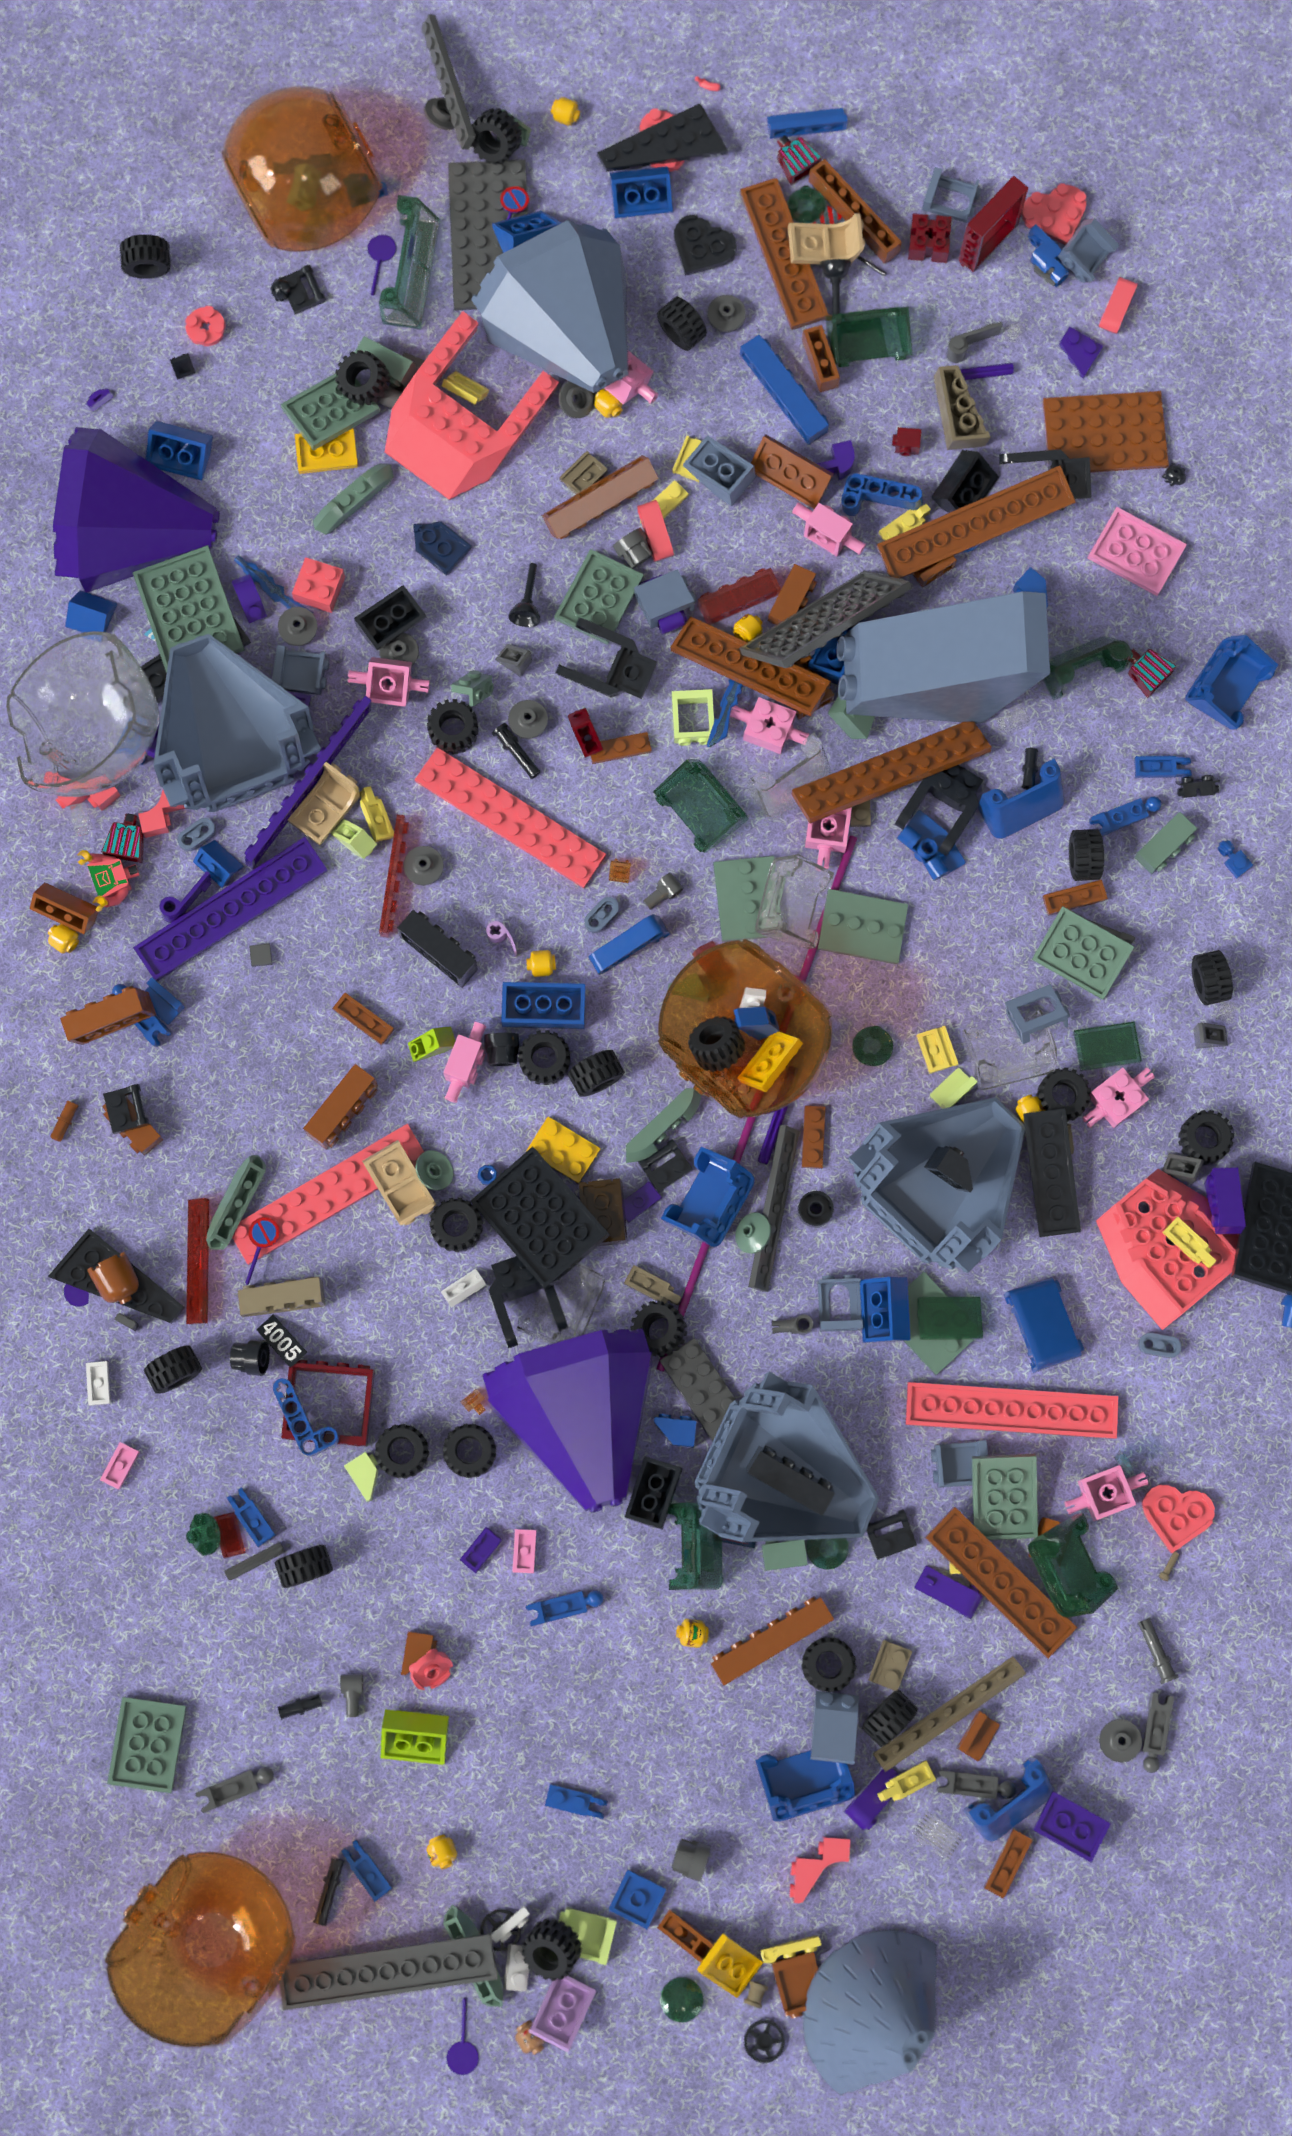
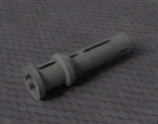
(1161, 1661)

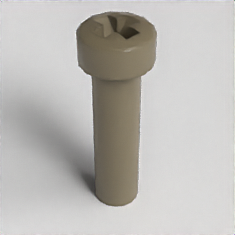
(1165, 1575)

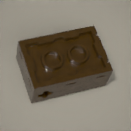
(607, 1205)

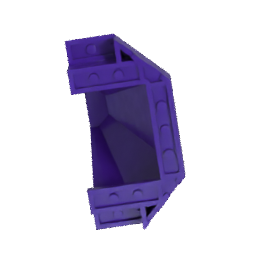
(121, 513)
(578, 1409)

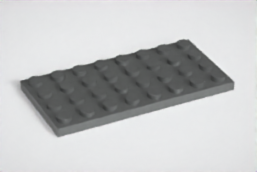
(473, 208)
(825, 619)

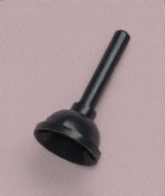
(835, 270)
(525, 613)

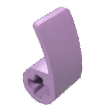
(494, 938)

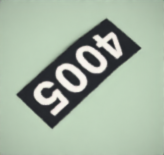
(281, 1341)

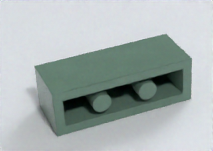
(400, 368)
(1166, 843)

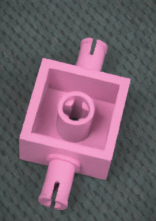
(634, 383)
(828, 529)
(399, 674)
(758, 719)
(829, 840)
(463, 1062)
(1118, 1110)
(1100, 1505)

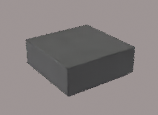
(260, 955)
(126, 1321)

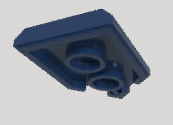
(440, 545)

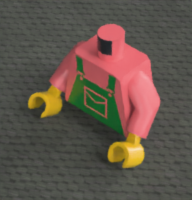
(109, 878)

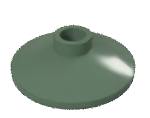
(438, 1165)
(759, 1233)

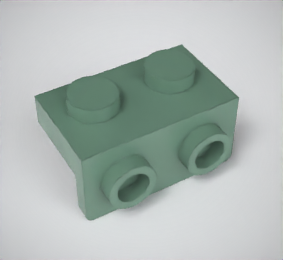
(474, 684)

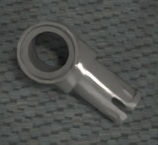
(667, 888)
(791, 1325)
(351, 1688)

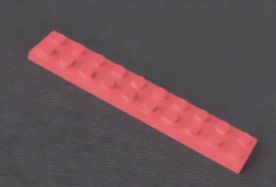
(510, 817)
(322, 1195)
(1011, 1410)

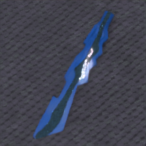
(267, 583)
(720, 726)

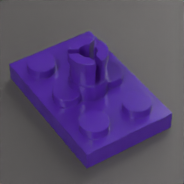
(1071, 1826)

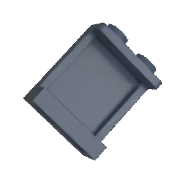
(1087, 250)
(664, 597)
(300, 670)
(955, 1462)

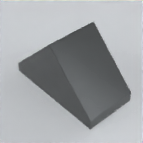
(515, 659)
(1209, 1035)
(1183, 1167)

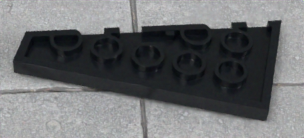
(669, 141)
(92, 1250)

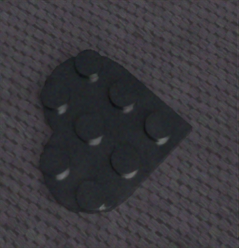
(701, 245)

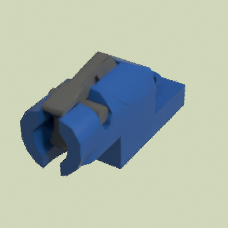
(1046, 257)

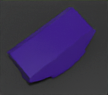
(99, 398)

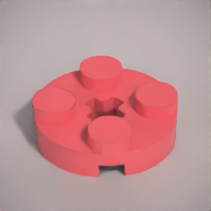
(205, 315)
(432, 1660)

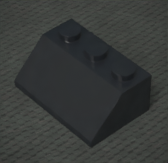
(965, 482)
(389, 618)
(951, 1167)
(653, 1493)

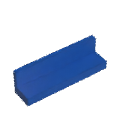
(807, 123)

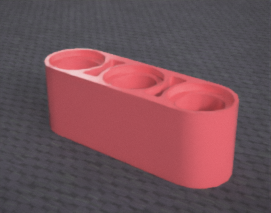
(1118, 305)
(655, 530)

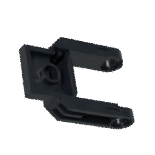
(1075, 470)
(629, 670)
(953, 787)
(513, 1282)

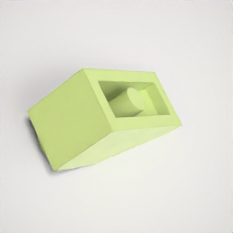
(354, 838)
(364, 1474)

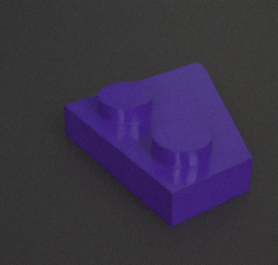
(1080, 350)

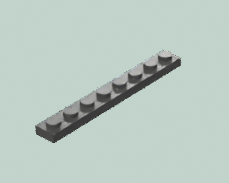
(448, 82)
(775, 1205)

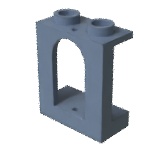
(970, 190)
(1024, 1028)
(853, 1287)

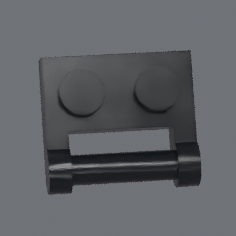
(298, 296)
(119, 1111)
(670, 1170)
(894, 1541)

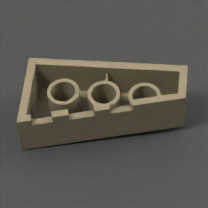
(959, 416)
(281, 1297)

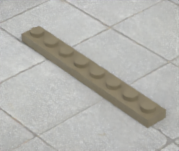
(949, 1713)

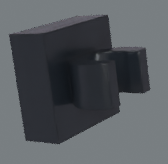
(182, 366)

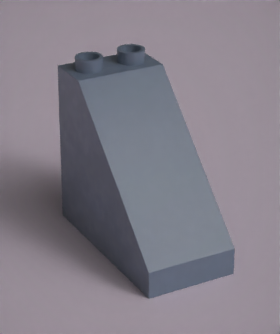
(946, 660)

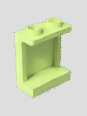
(593, 1931)

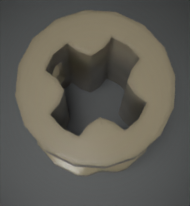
(755, 1994)

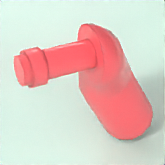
(708, 85)

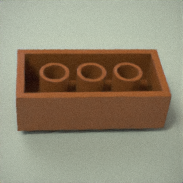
(107, 1015)
(340, 1107)

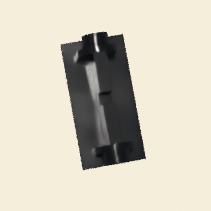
(1205, 784)

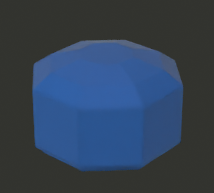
(487, 1174)

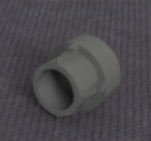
(633, 548)
(691, 1859)

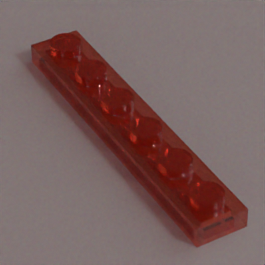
(392, 884)
(197, 1262)

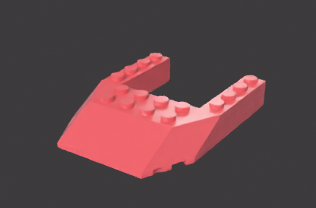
(444, 439)

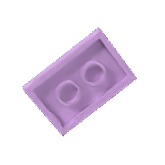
(562, 2012)

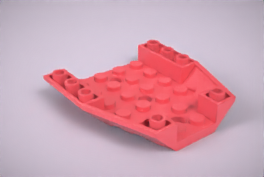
(1149, 1267)

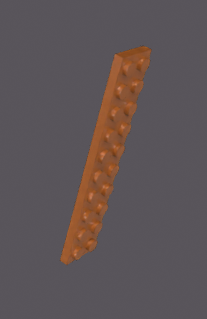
(976, 523)
(890, 771)

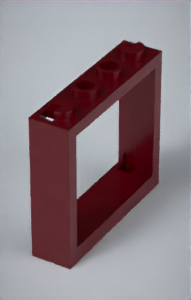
(993, 224)
(341, 1369)

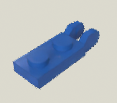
(1161, 767)
(252, 1519)
(573, 1801)
(367, 1872)

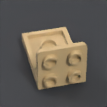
(823, 242)
(326, 804)
(399, 1183)

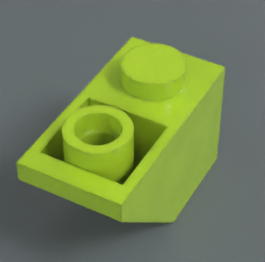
(432, 1043)

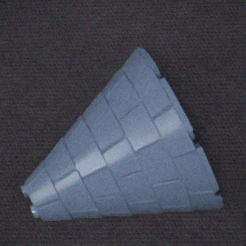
(871, 2009)

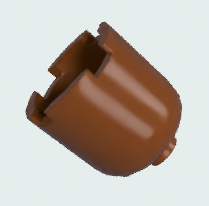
(115, 1279)

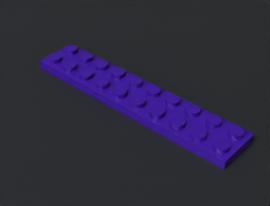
(304, 787)
(230, 909)

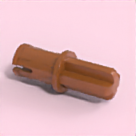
(64, 1121)

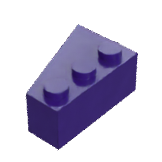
(1225, 1200)

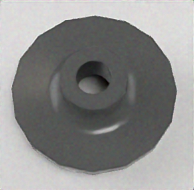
(438, 114)
(726, 321)
(583, 403)
(297, 635)
(409, 650)
(528, 728)
(427, 874)
(1109, 1740)

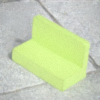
(953, 1089)

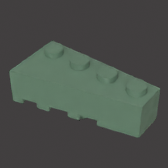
(853, 725)

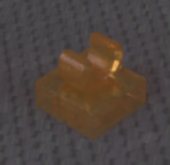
(619, 871)
(473, 1401)

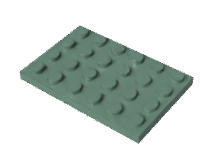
(186, 602)

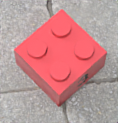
(318, 585)

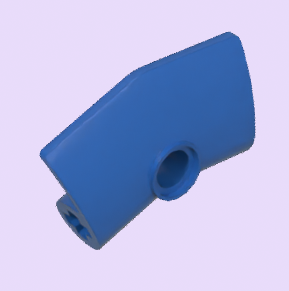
(926, 833)

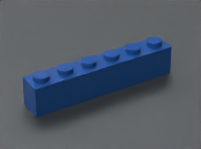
(784, 389)

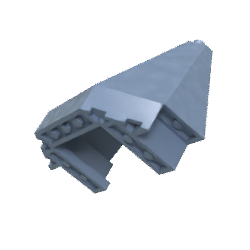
(561, 304)
(226, 729)
(923, 1209)
(796, 1426)

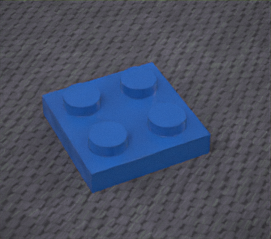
(637, 1899)

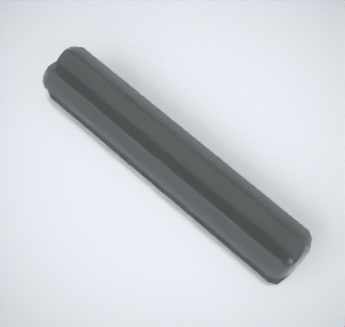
(254, 1561)

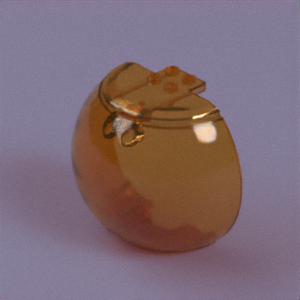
(301, 168)
(714, 987)
(201, 1950)

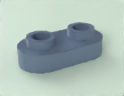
(195, 833)
(599, 914)
(1159, 1345)

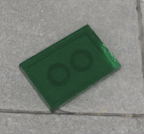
(1107, 1046)
(950, 1318)

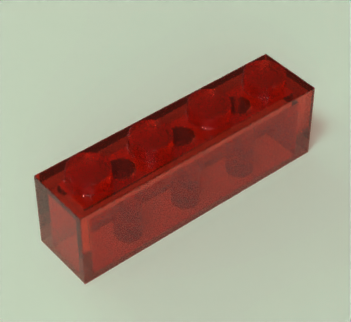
(738, 596)

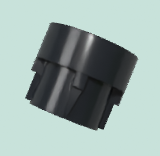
(501, 1048)
(815, 1220)
(250, 1357)

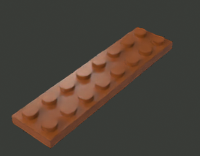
(792, 281)
(722, 654)
(1000, 1582)

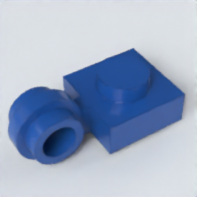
(1238, 862)

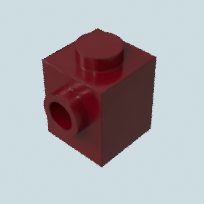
(907, 441)

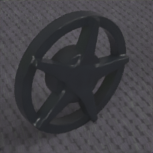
(496, 1925)
(764, 2041)

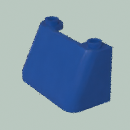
(1230, 680)
(1011, 815)
(712, 1199)
(1044, 1324)
(803, 1784)
(994, 1824)

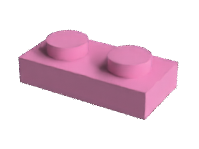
(119, 1466)
(524, 1551)

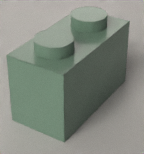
(784, 1554)

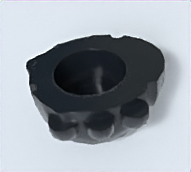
(280, 289)
(1172, 477)

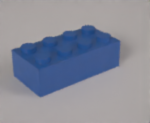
(543, 1005)

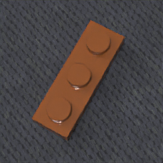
(623, 748)
(1075, 897)
(363, 1019)
(813, 1137)
(1008, 1863)

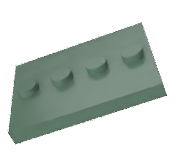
(326, 413)
(599, 593)
(739, 895)
(862, 926)
(1083, 952)
(933, 1353)
(1005, 1496)
(147, 1745)

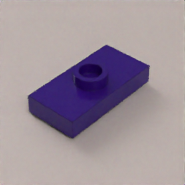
(640, 1201)
(481, 1550)

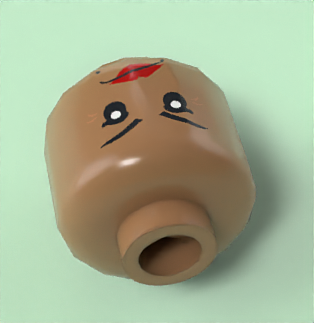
(528, 2041)

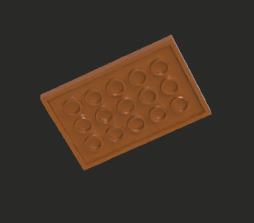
(1111, 429)

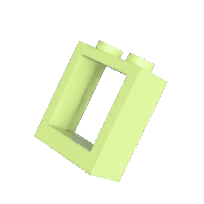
(692, 697)

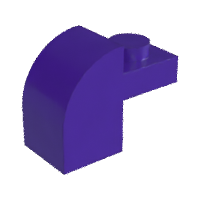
(843, 459)
(249, 598)

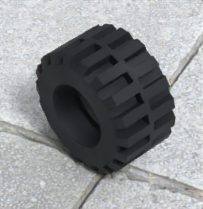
(504, 127)
(145, 256)
(681, 323)
(352, 367)
(452, 710)
(1086, 854)
(1212, 977)
(540, 1040)
(716, 1043)
(596, 1073)
(1070, 1079)
(1214, 1122)
(450, 1207)
(675, 1331)
(172, 1369)
(383, 1451)
(469, 1469)
(303, 1566)
(847, 1659)
(889, 1718)
(551, 1949)

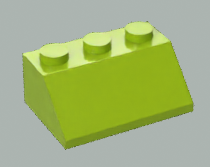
(414, 1737)

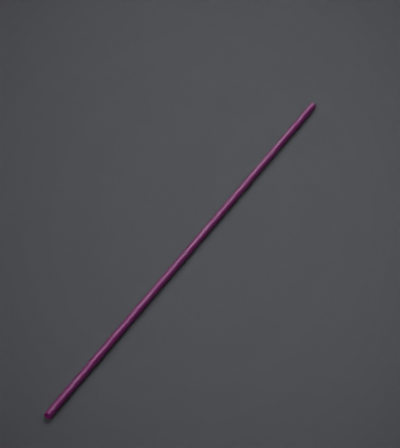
(750, 1121)

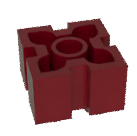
(920, 233)

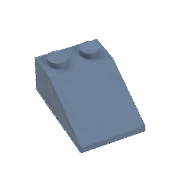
(720, 470)
(834, 1727)

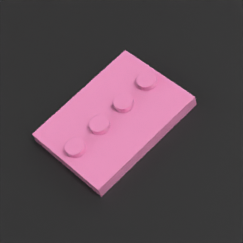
(1137, 551)

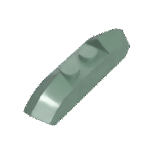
(353, 498)
(643, 1143)
(235, 1202)
(459, 1926)

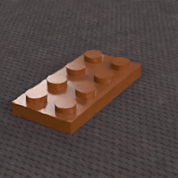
(791, 471)

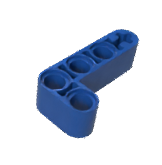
(882, 496)
(628, 943)
(300, 1415)

